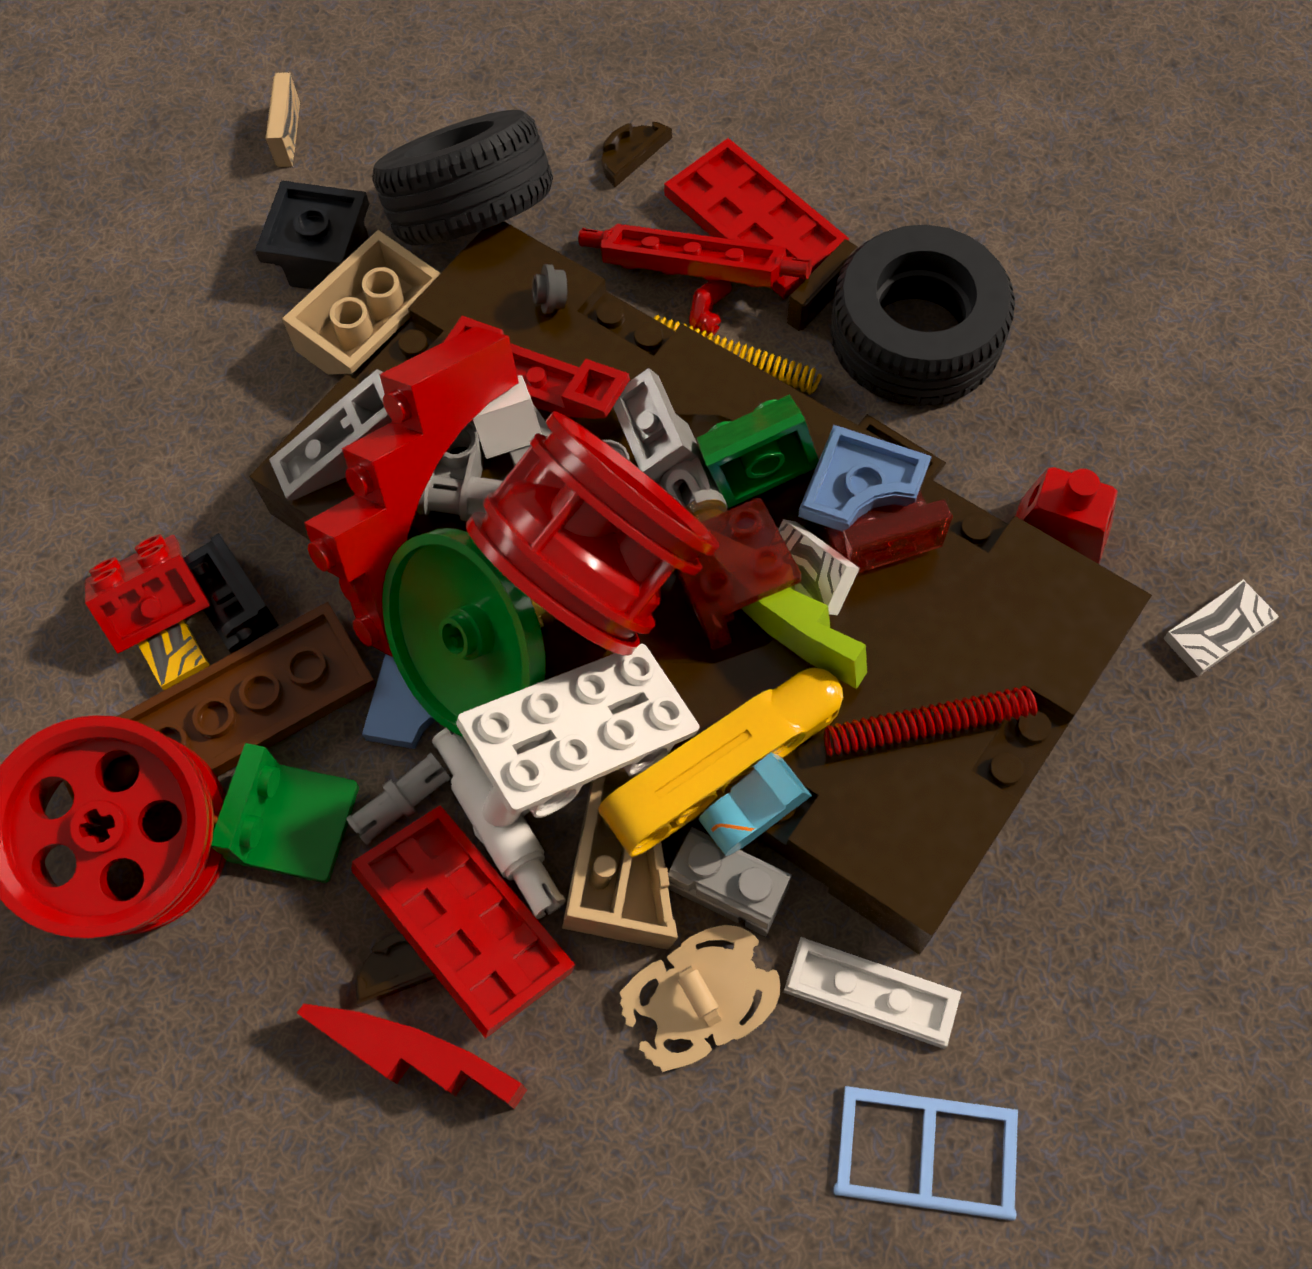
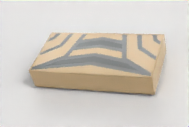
(283, 120)

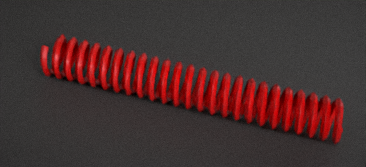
(1006, 710)

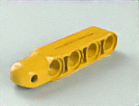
(718, 758)

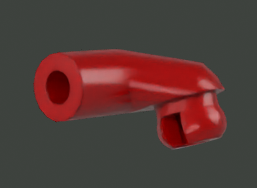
(703, 304)

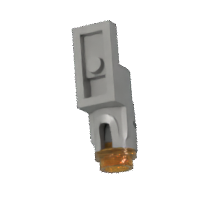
(667, 446)

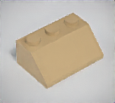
(358, 305)

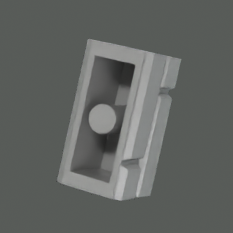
(729, 885)

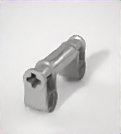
(457, 479)

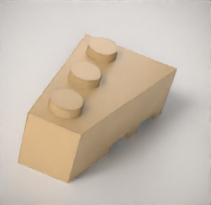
(613, 891)

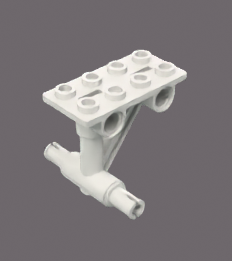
(550, 741)

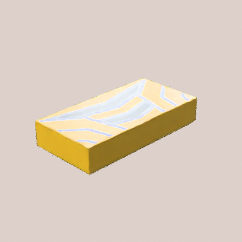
(173, 654)

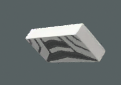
(823, 570)
(1220, 627)

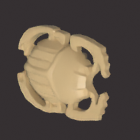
(702, 995)

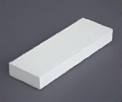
(873, 992)

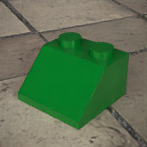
(758, 450)

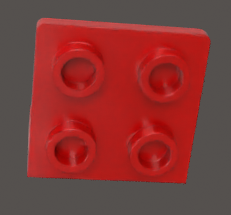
(143, 592)

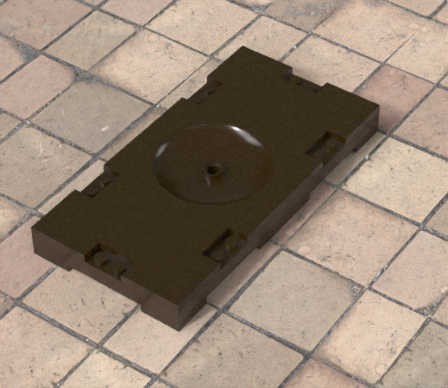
(981, 615)

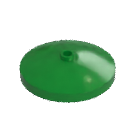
(458, 626)

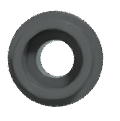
(550, 289)

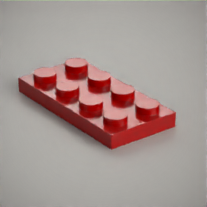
(745, 202)
(462, 920)

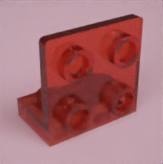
(893, 533)
(742, 571)

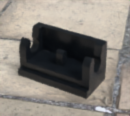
(234, 603)

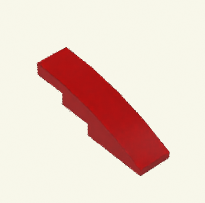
(395, 1046)

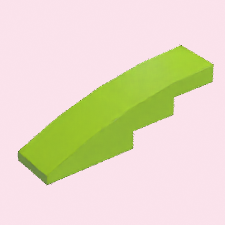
(805, 629)

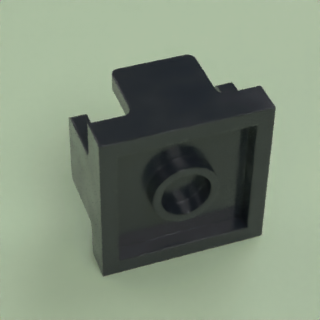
(312, 231)

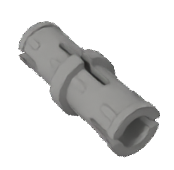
(398, 798)

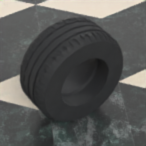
(463, 177)
(933, 267)

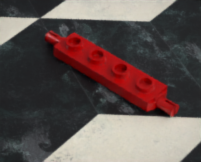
(694, 255)

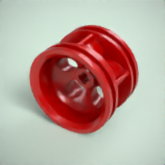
(588, 535)
(174, 871)

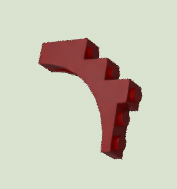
(390, 468)

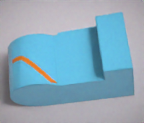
(754, 804)

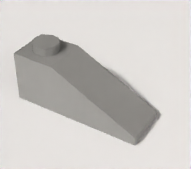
(316, 453)

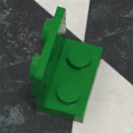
(283, 817)

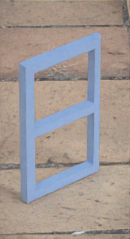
(925, 1198)

